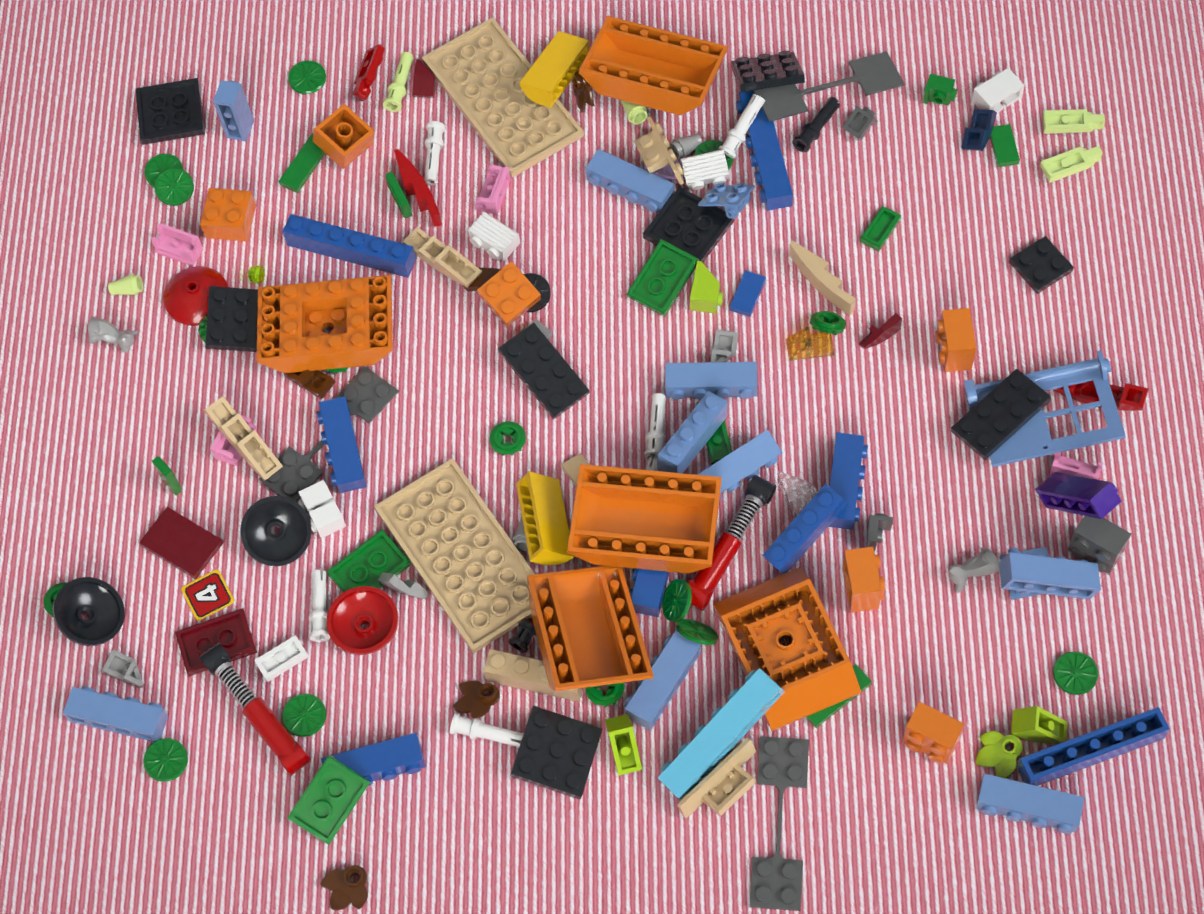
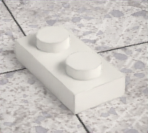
(281, 658)

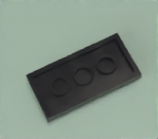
(543, 370)
(1001, 414)

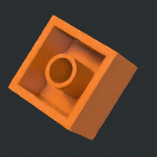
(343, 136)
(228, 214)
(509, 294)
(956, 340)
(862, 579)
(932, 733)

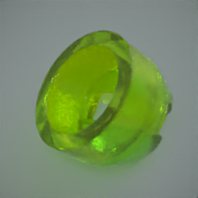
(256, 274)

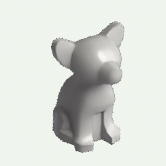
(104, 330)
(979, 565)

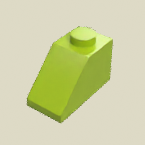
(705, 291)
(1038, 726)
(623, 744)

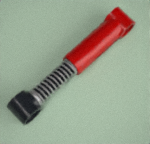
(758, 494)
(256, 710)

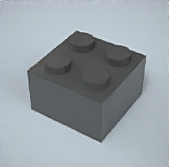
(1099, 542)

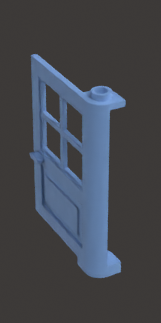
(1034, 437)

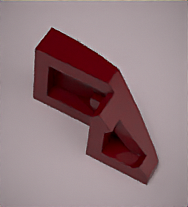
(423, 81)
(881, 334)

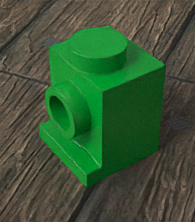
(940, 90)

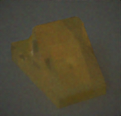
(806, 345)

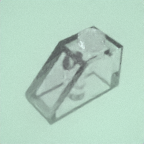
(795, 492)

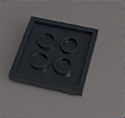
(767, 71)
(169, 111)
(688, 225)
(232, 319)
(556, 752)

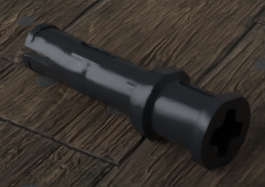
(812, 130)

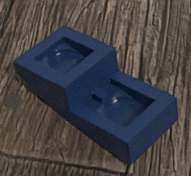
(980, 130)

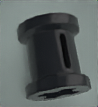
(522, 637)

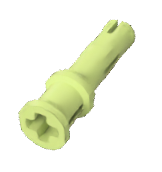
(397, 89)

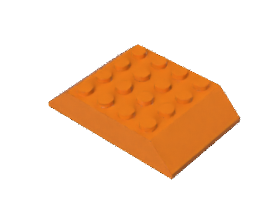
(651, 66)
(644, 519)
(587, 628)

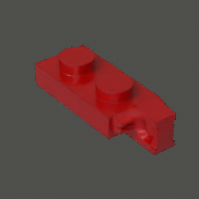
(367, 71)

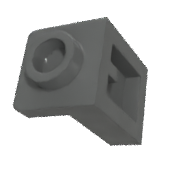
(860, 122)
(876, 525)

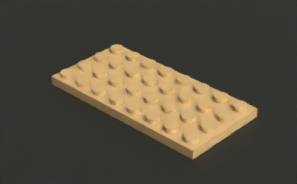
(483, 80)
(460, 553)

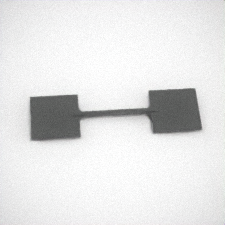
(873, 73)
(366, 398)
(777, 880)

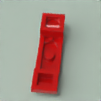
(1126, 398)

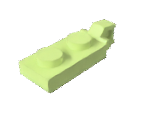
(1071, 121)
(1070, 162)

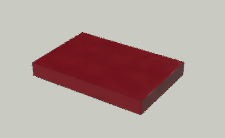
(181, 542)
(229, 630)

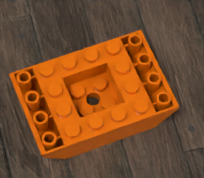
(296, 314)
(810, 669)

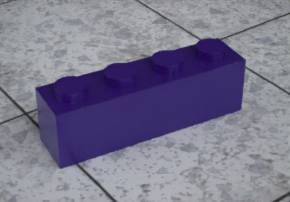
(1078, 495)

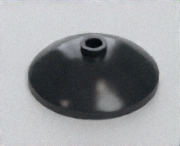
(281, 547)
(98, 602)

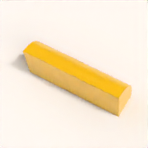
(554, 68)
(544, 519)

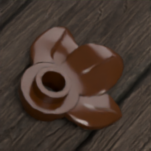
(582, 91)
(477, 698)
(343, 890)

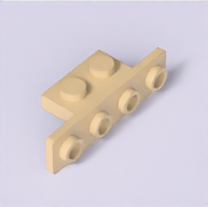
(655, 152)
(723, 784)

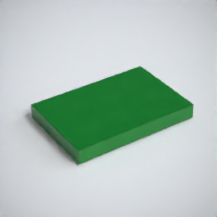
(662, 277)
(368, 563)
(328, 799)

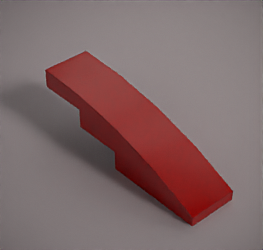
(416, 185)

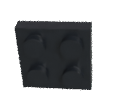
(1041, 264)

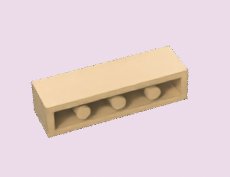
(523, 674)

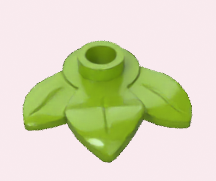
(996, 755)

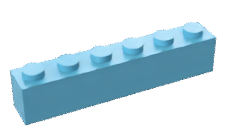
(721, 733)

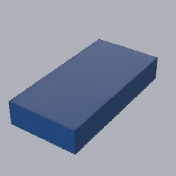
(747, 293)

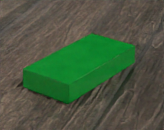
(1004, 146)
(398, 195)
(880, 228)
(167, 475)

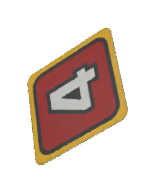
(207, 595)

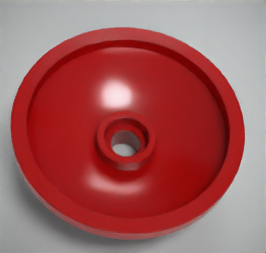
(191, 305)
(360, 607)

